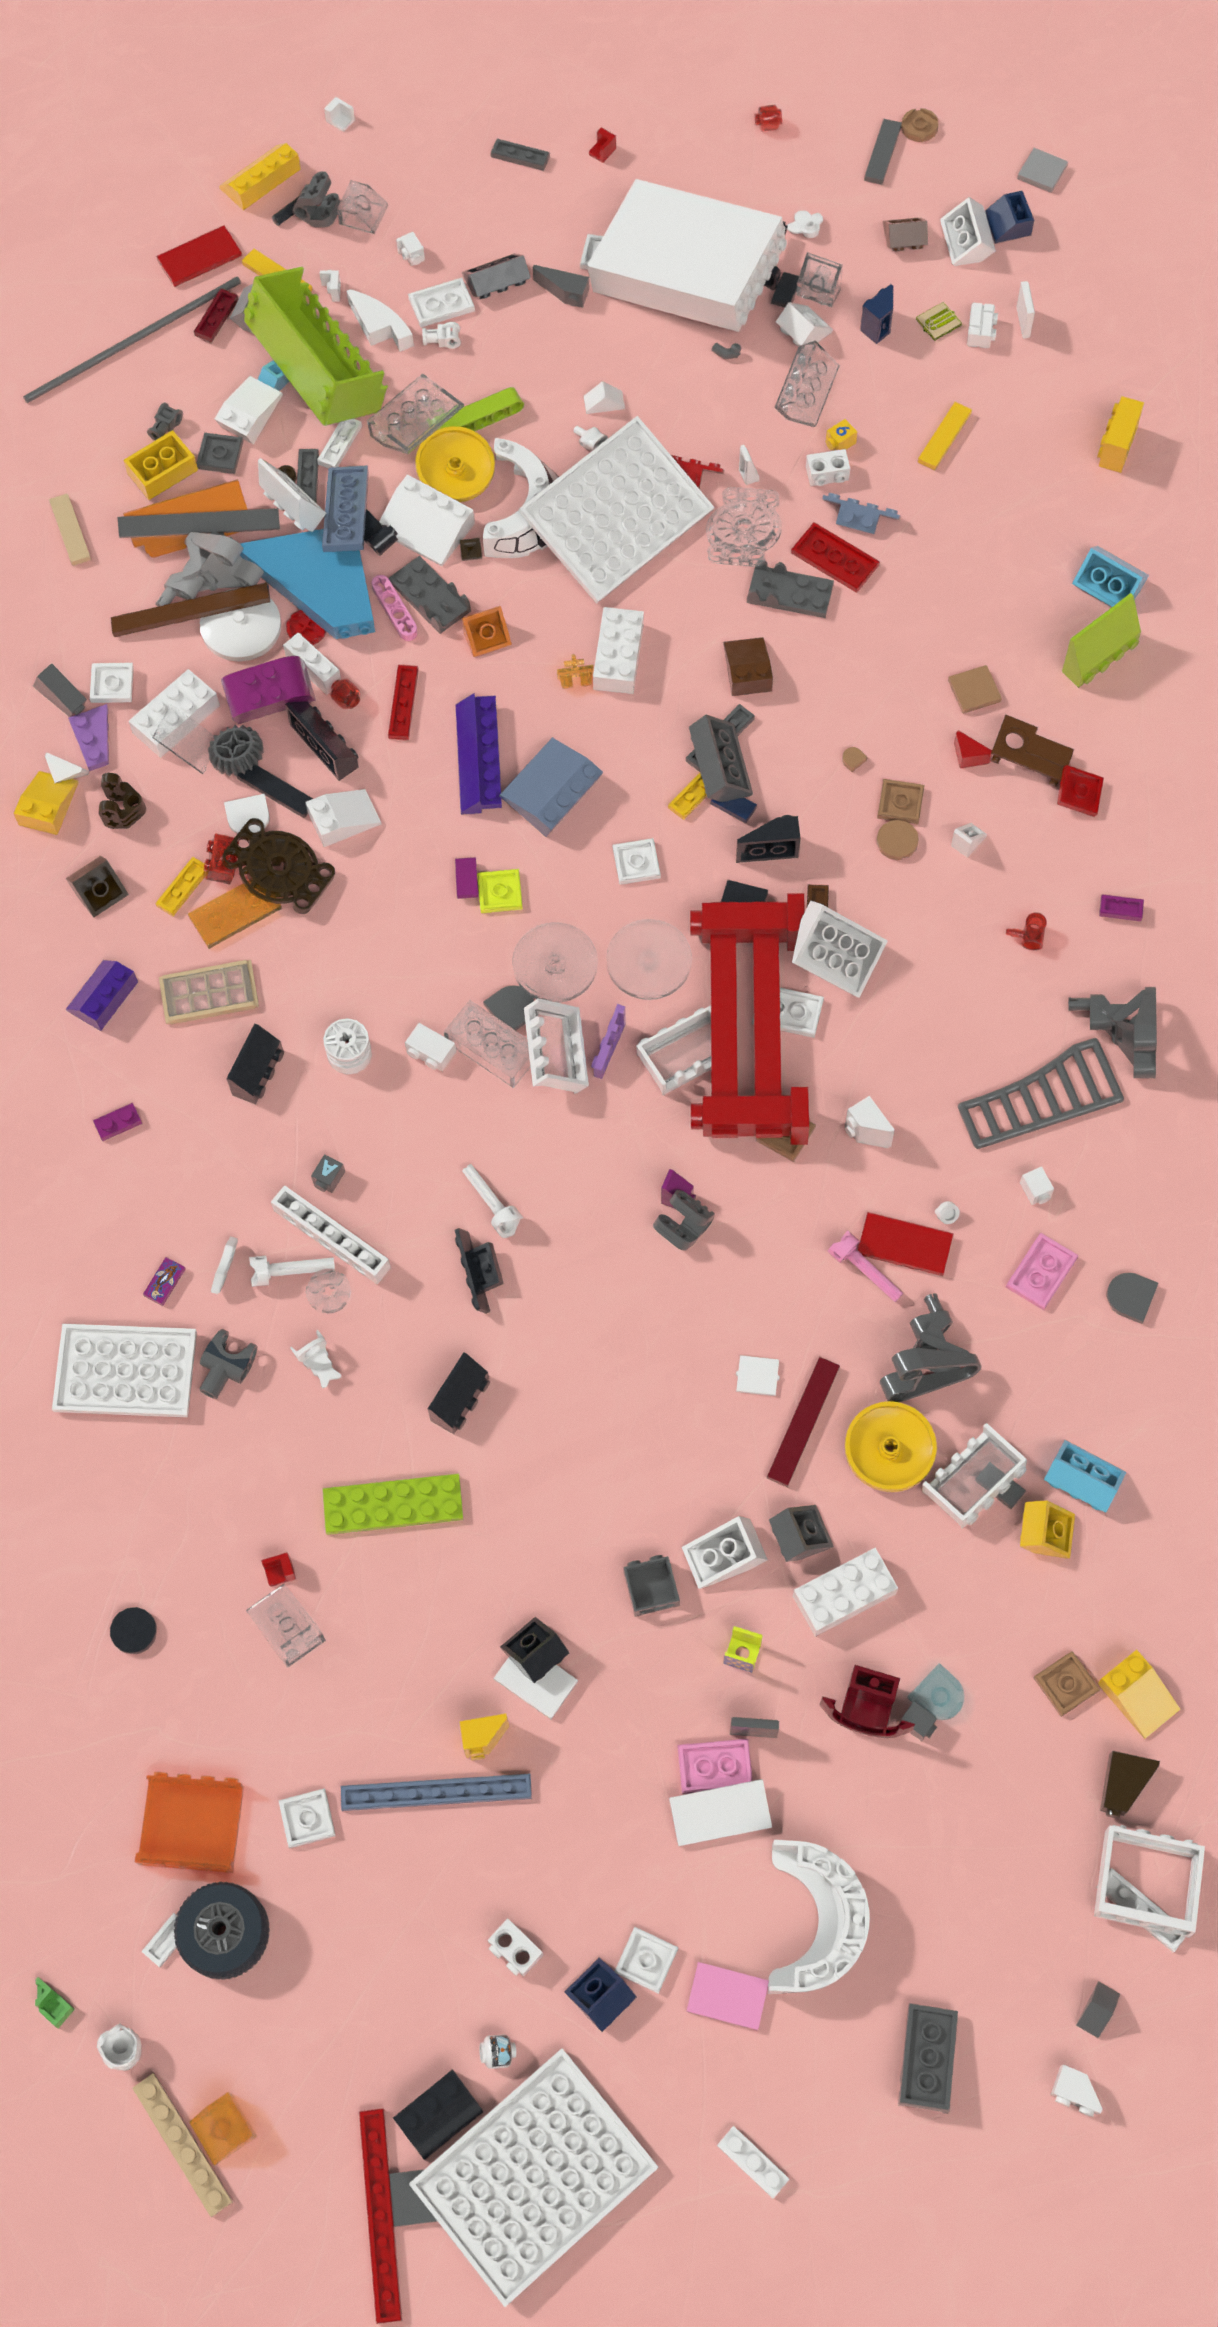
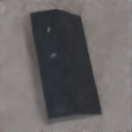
(322, 739)

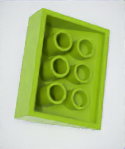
(1102, 642)

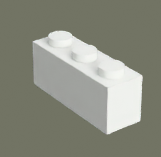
(319, 668)

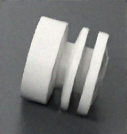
(347, 1057)

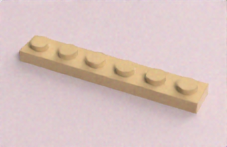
(182, 2145)

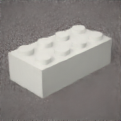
(618, 650)
(187, 694)
(845, 1592)

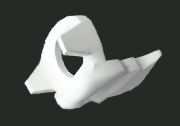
(316, 1358)

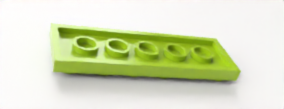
(392, 1504)

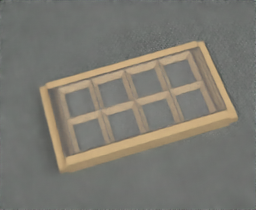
(208, 992)

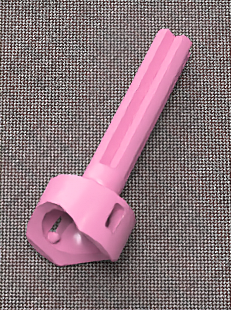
(847, 1250)

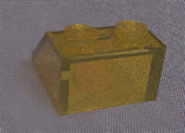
(222, 2128)

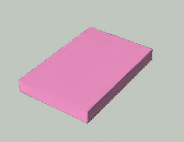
(1042, 1271)
(714, 1765)
(727, 1996)

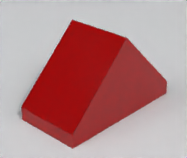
(970, 751)

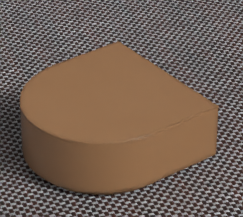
(853, 758)

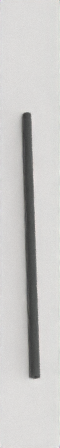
(130, 340)

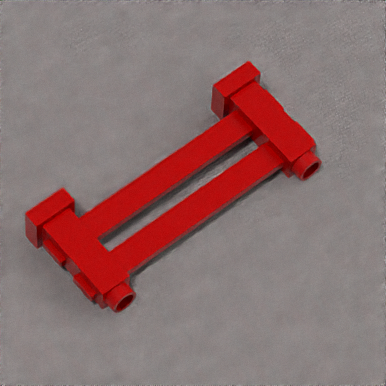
(767, 1112)

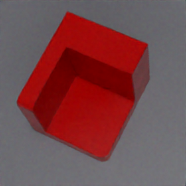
(605, 145)
(278, 1569)

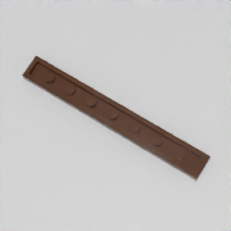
(190, 609)

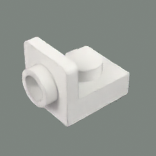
(332, 280)

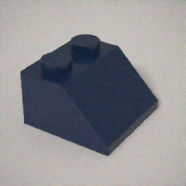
(600, 1994)

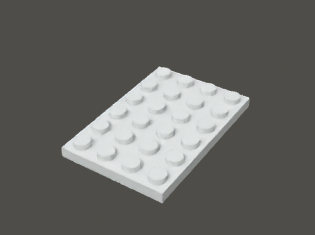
(124, 1370)

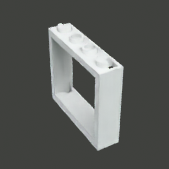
(1143, 1918)

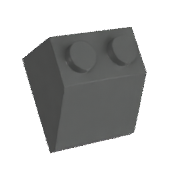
(800, 1532)

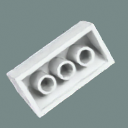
(289, 497)

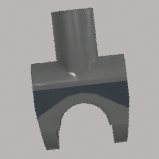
(224, 1365)

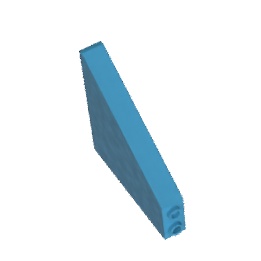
(320, 583)

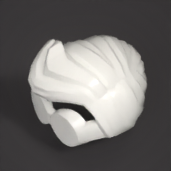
(119, 2047)

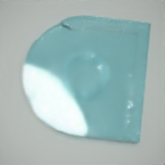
(939, 1694)

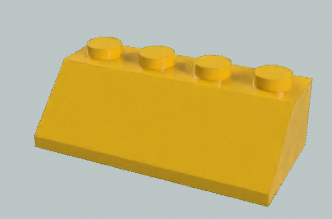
(262, 175)

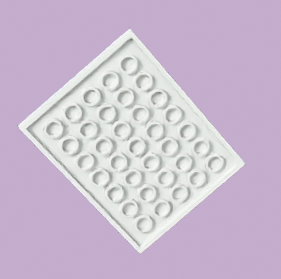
(616, 509)
(533, 2177)

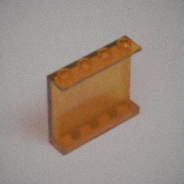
(190, 1823)

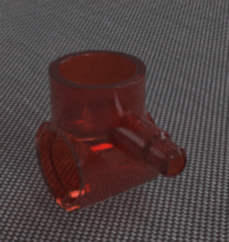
(1031, 938)

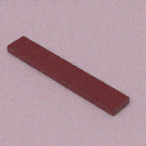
(803, 1422)

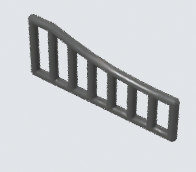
(1058, 1116)

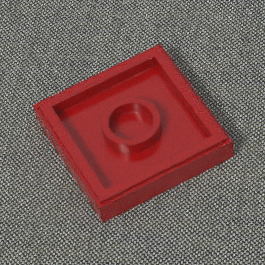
(1080, 790)

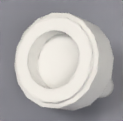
(947, 1212)

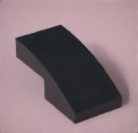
(785, 290)

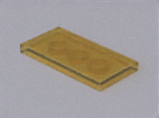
(230, 914)

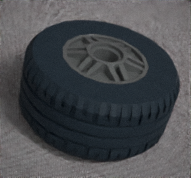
(198, 1928)

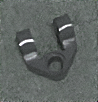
(314, 194)
(695, 1223)

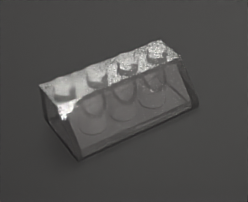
(807, 384)

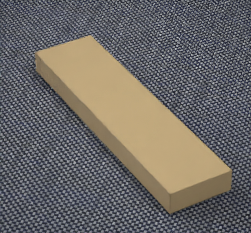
(70, 529)

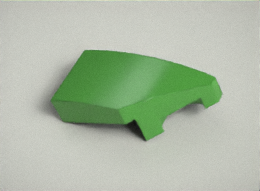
(51, 2004)

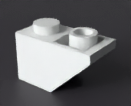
(1075, 2088)

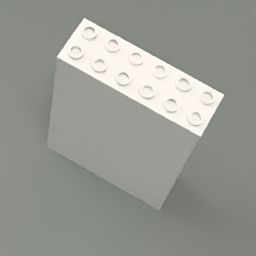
(687, 255)

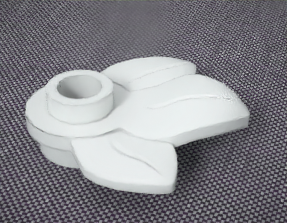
(806, 224)

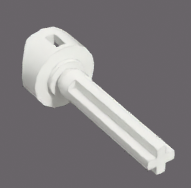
(505, 1217)
(264, 1271)

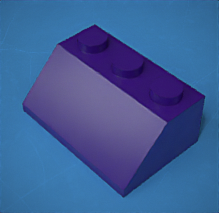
(103, 994)

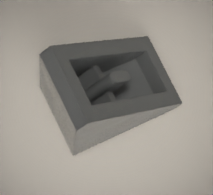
(1098, 2009)

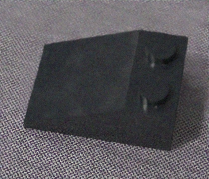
(771, 841)

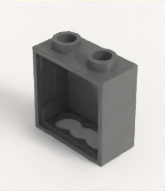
(651, 1585)

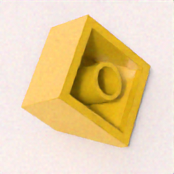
(1047, 1529)
(482, 1734)

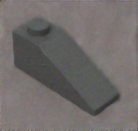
(566, 286)

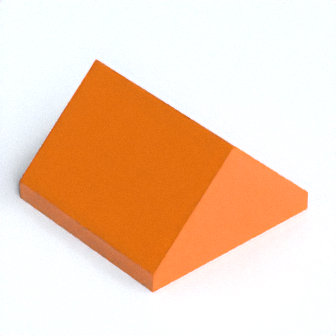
(486, 631)

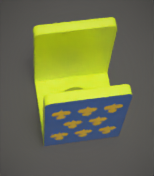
(746, 1639)

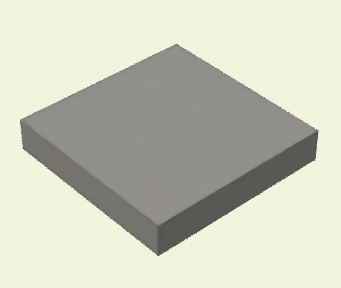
(1042, 170)

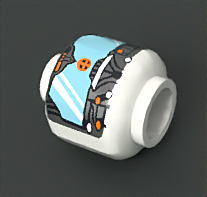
(497, 2051)

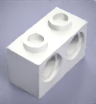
(827, 467)
(519, 1944)

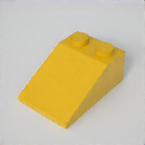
(45, 803)
(1139, 1694)

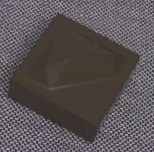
(470, 549)

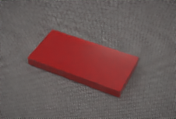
(199, 256)
(835, 557)
(905, 1244)

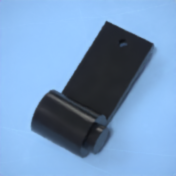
(378, 536)

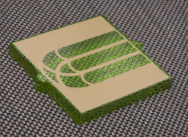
(938, 321)

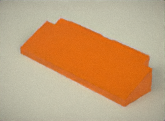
(213, 499)

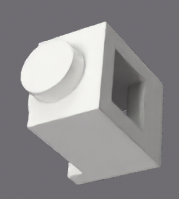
(410, 248)

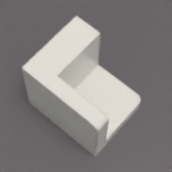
(339, 114)

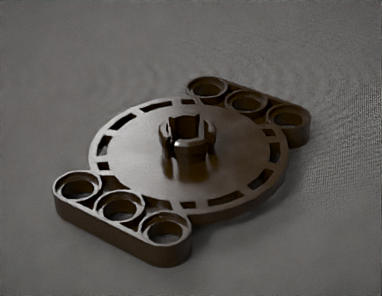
(270, 850)

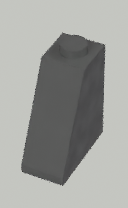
(60, 691)

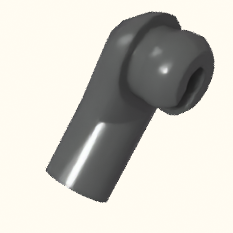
(728, 353)

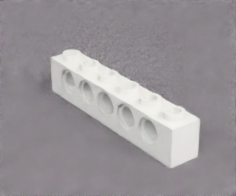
(331, 1235)

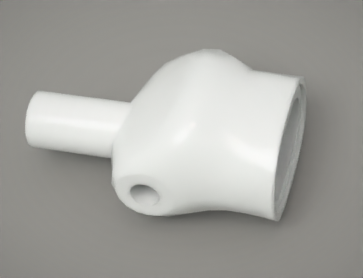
(591, 438)

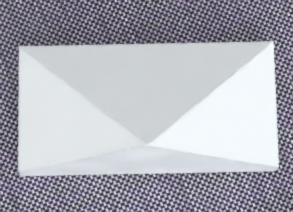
(62, 769)

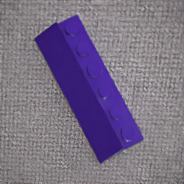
(478, 754)

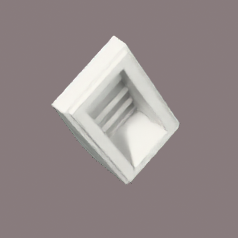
(747, 467)

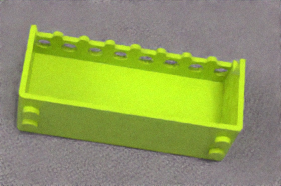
(309, 351)

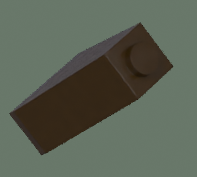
(1125, 1781)

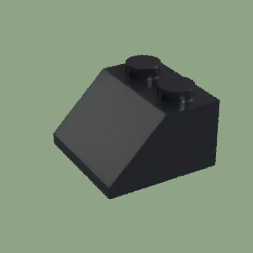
(535, 1649)

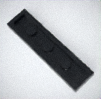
(276, 790)

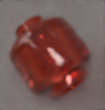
(768, 117)
(345, 694)

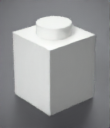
(1037, 1186)

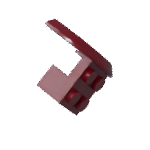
(868, 1704)

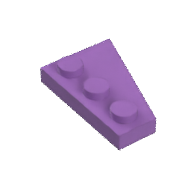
(92, 736)
(610, 1041)

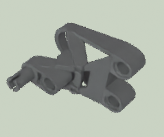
(1134, 1037)
(944, 1362)

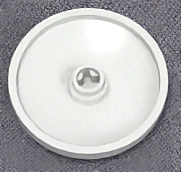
(242, 632)

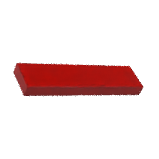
(403, 702)

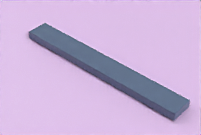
(436, 1792)

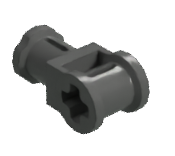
(165, 419)

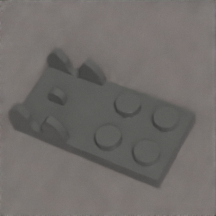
(790, 590)
(430, 594)
(928, 2058)

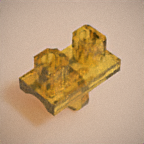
(566, 674)

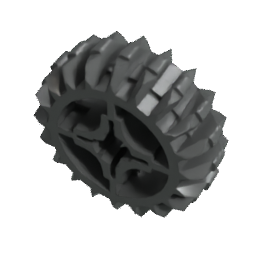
(235, 750)

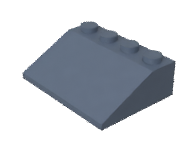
(551, 785)

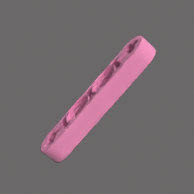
(394, 607)

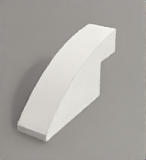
(379, 321)

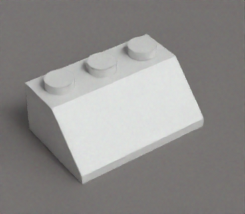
(967, 233)

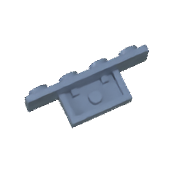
(859, 516)

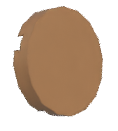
(920, 125)
(897, 839)

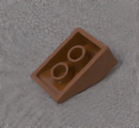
(748, 666)

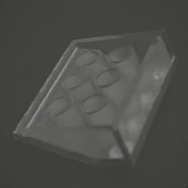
(413, 415)

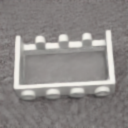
(556, 1045)
(678, 1051)
(976, 1476)

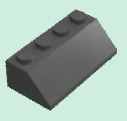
(720, 759)

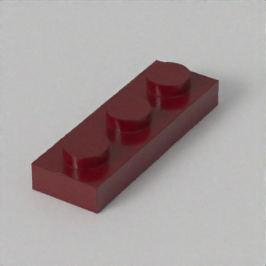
(216, 315)

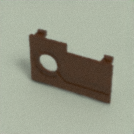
(1036, 752)

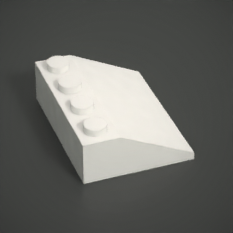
(427, 520)
(837, 948)

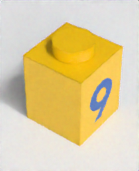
(841, 436)

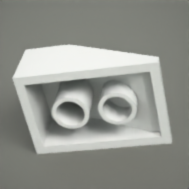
(248, 409)
(342, 815)
(724, 1552)

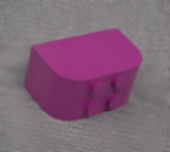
(267, 688)

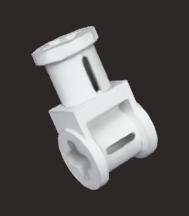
(443, 335)

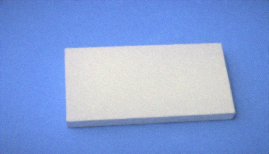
(720, 1812)

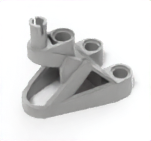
(212, 565)

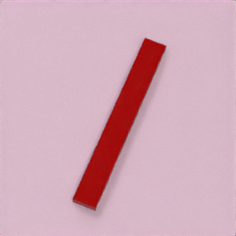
(380, 2216)

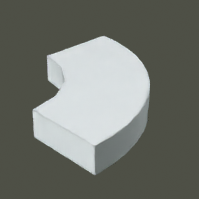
(223, 1268)

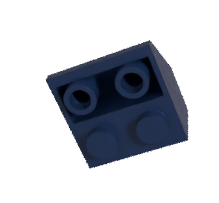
(1010, 217)
(878, 314)

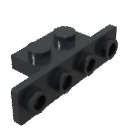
(480, 1267)

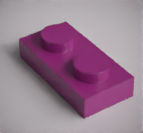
(117, 1122)

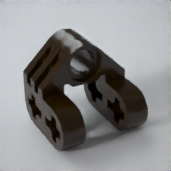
(117, 790)

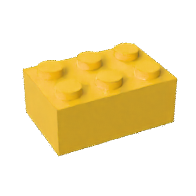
(1120, 434)
(160, 465)

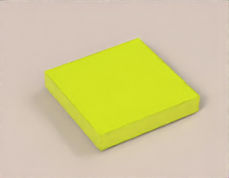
(499, 891)

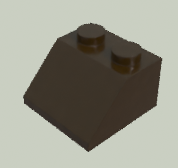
(97, 886)

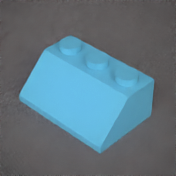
(1109, 577)
(1085, 1476)

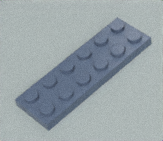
(345, 509)

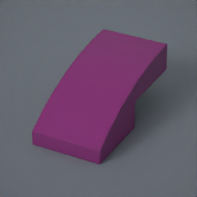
(466, 878)

